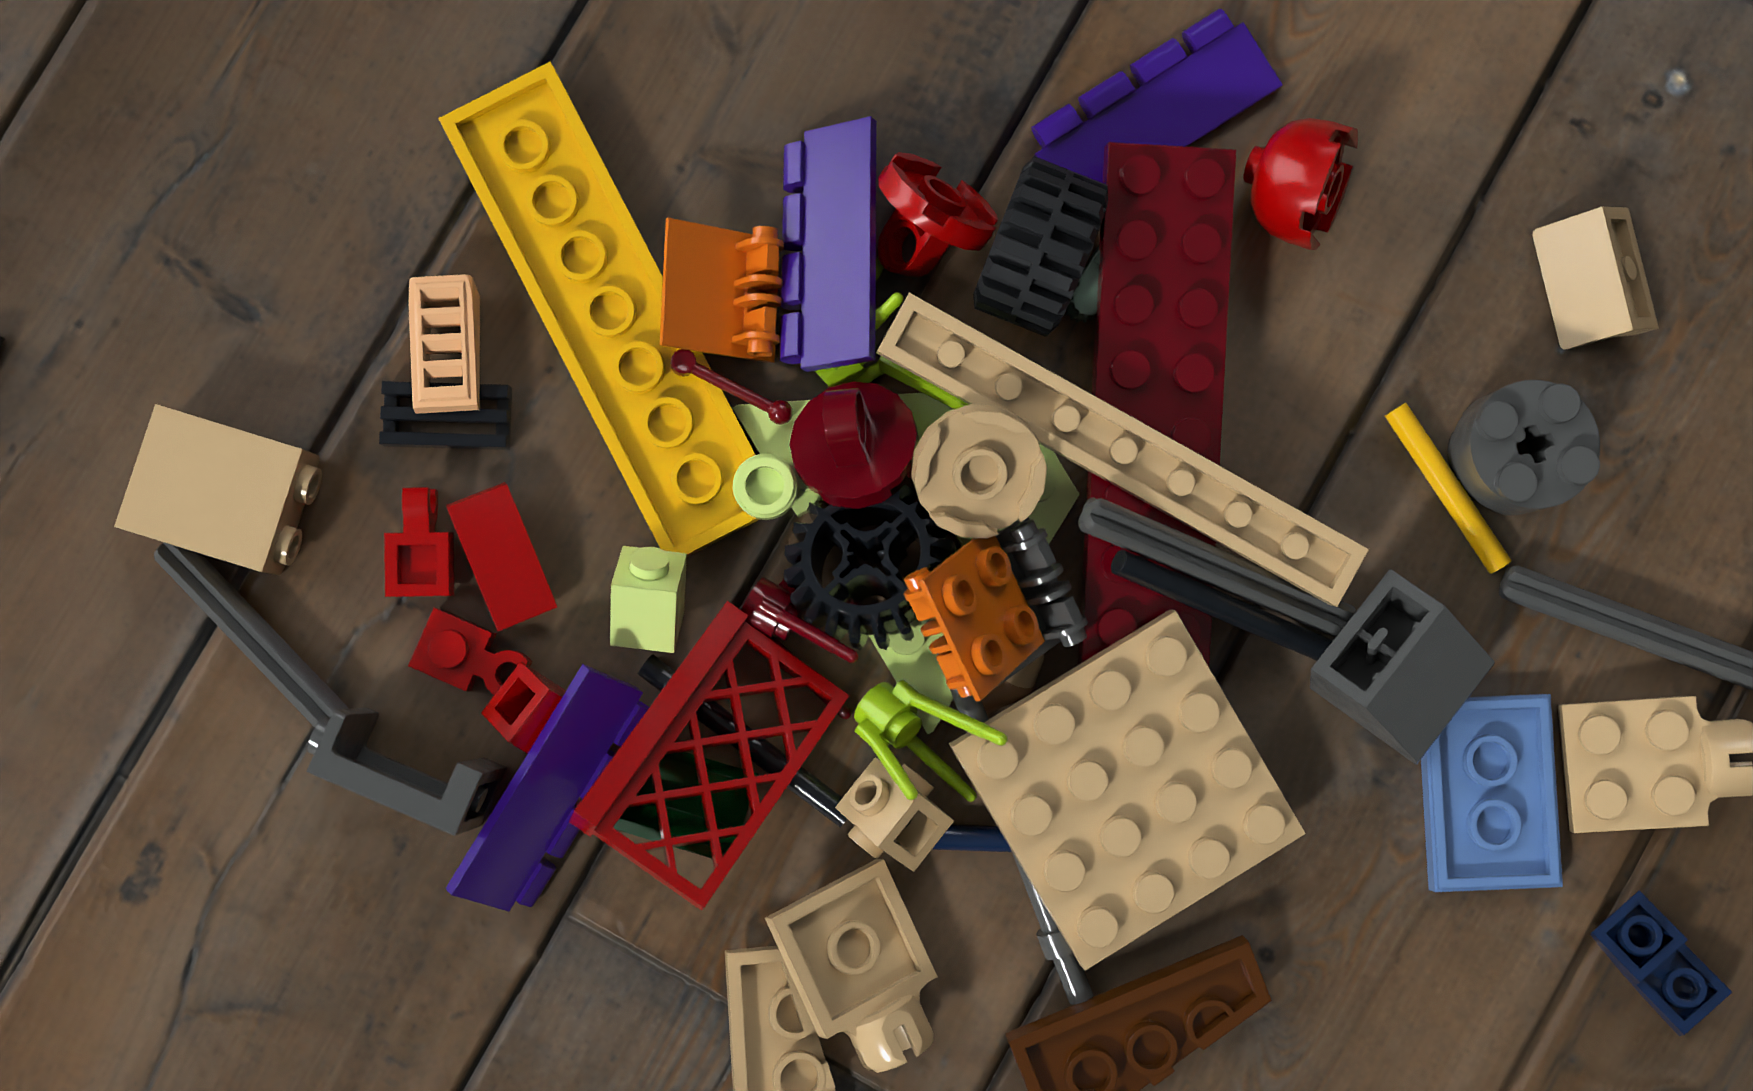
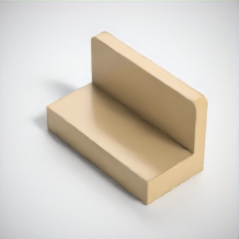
(1594, 277)

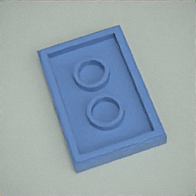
(1493, 797)

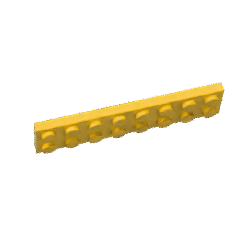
(602, 306)

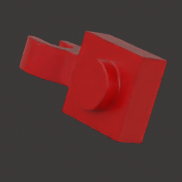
(419, 558)

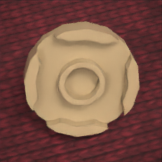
(978, 470)

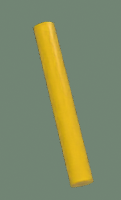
(1448, 488)

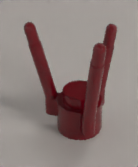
(775, 615)

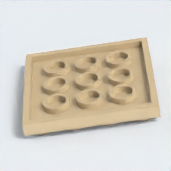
(1128, 789)

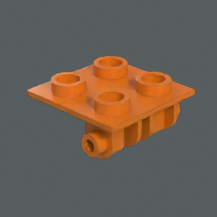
(721, 290)
(980, 614)

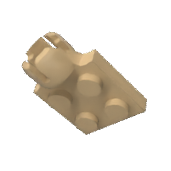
(1649, 763)
(859, 965)

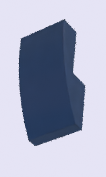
(1660, 964)

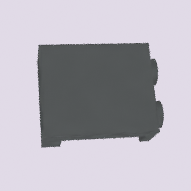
(345, 760)

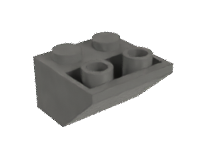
(1401, 667)

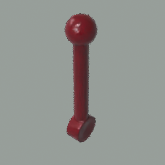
(684, 363)

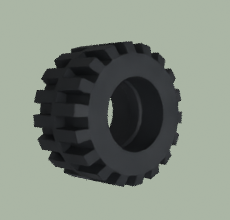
(1041, 246)

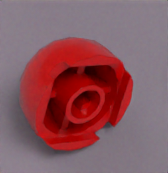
(1300, 179)

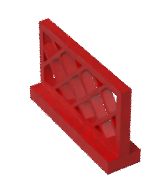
(663, 724)

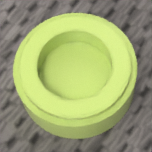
(765, 486)

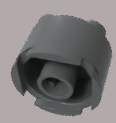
(1559, 440)

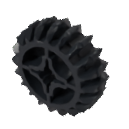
(900, 525)

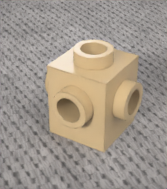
(882, 812)

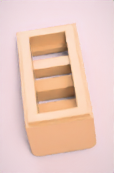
(442, 304)

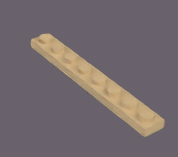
(1124, 451)

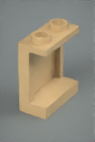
(219, 491)

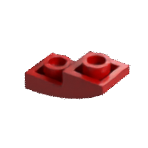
(501, 556)

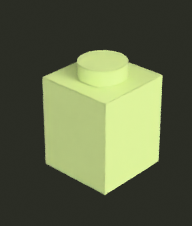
(647, 599)

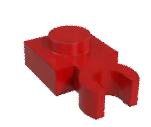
(460, 652)

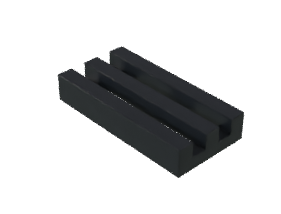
(392, 413)

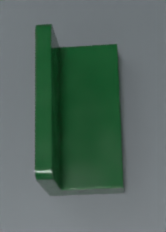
(687, 814)

